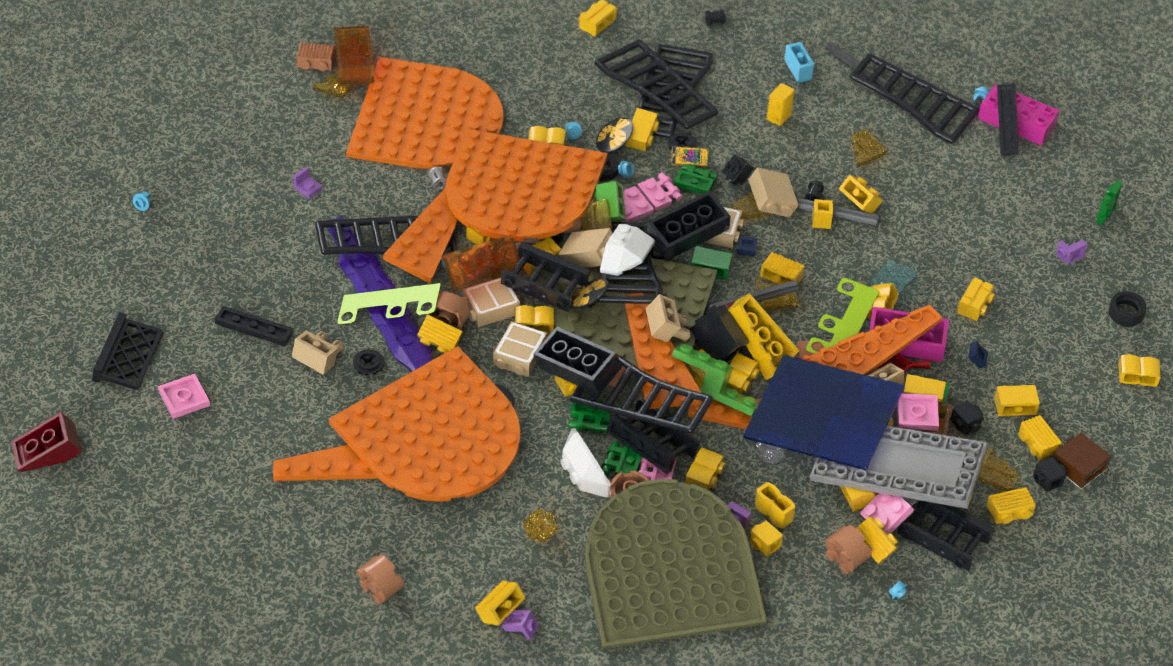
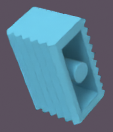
(799, 62)

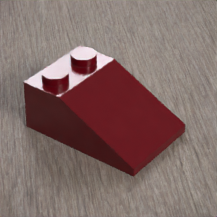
(47, 444)

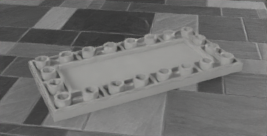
(913, 467)

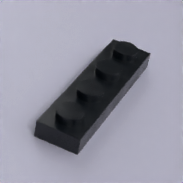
(1008, 119)
(253, 326)

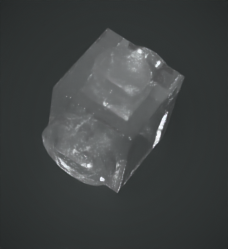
(770, 454)

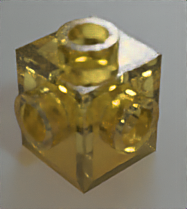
(540, 525)

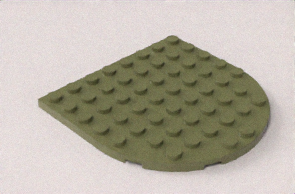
(608, 323)
(669, 566)

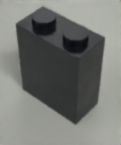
(719, 333)

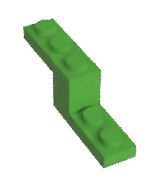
(716, 379)

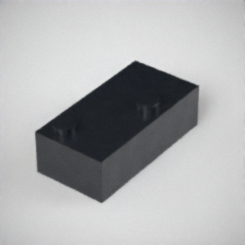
(688, 225)
(577, 360)

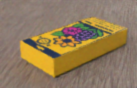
(689, 156)

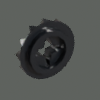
(681, 138)
(367, 356)

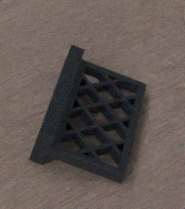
(111, 350)

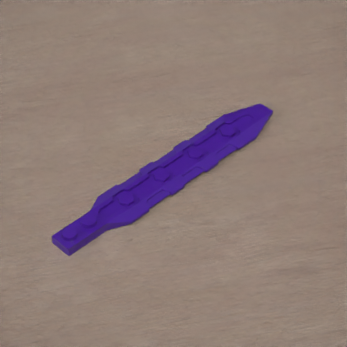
(399, 332)

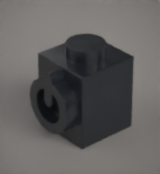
(737, 170)
(967, 418)
(1049, 474)

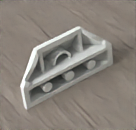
(625, 249)
(583, 466)

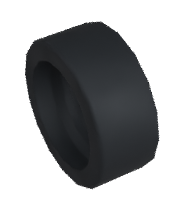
(1123, 318)

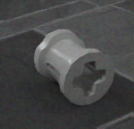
(436, 179)

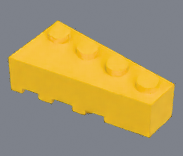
(765, 338)

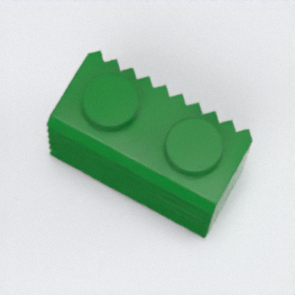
(713, 259)

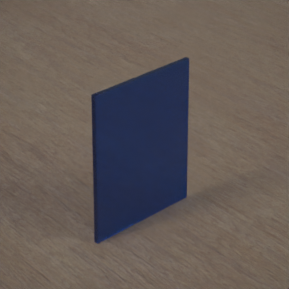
(824, 412)

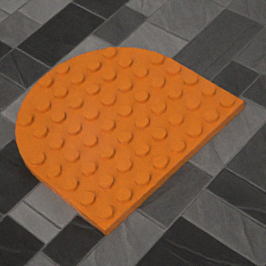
(421, 114)
(521, 185)
(435, 430)

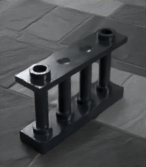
(545, 261)
(647, 447)
(954, 516)

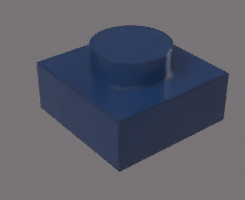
(747, 246)
(978, 354)

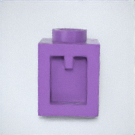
(306, 184)
(1071, 253)
(741, 514)
(521, 621)

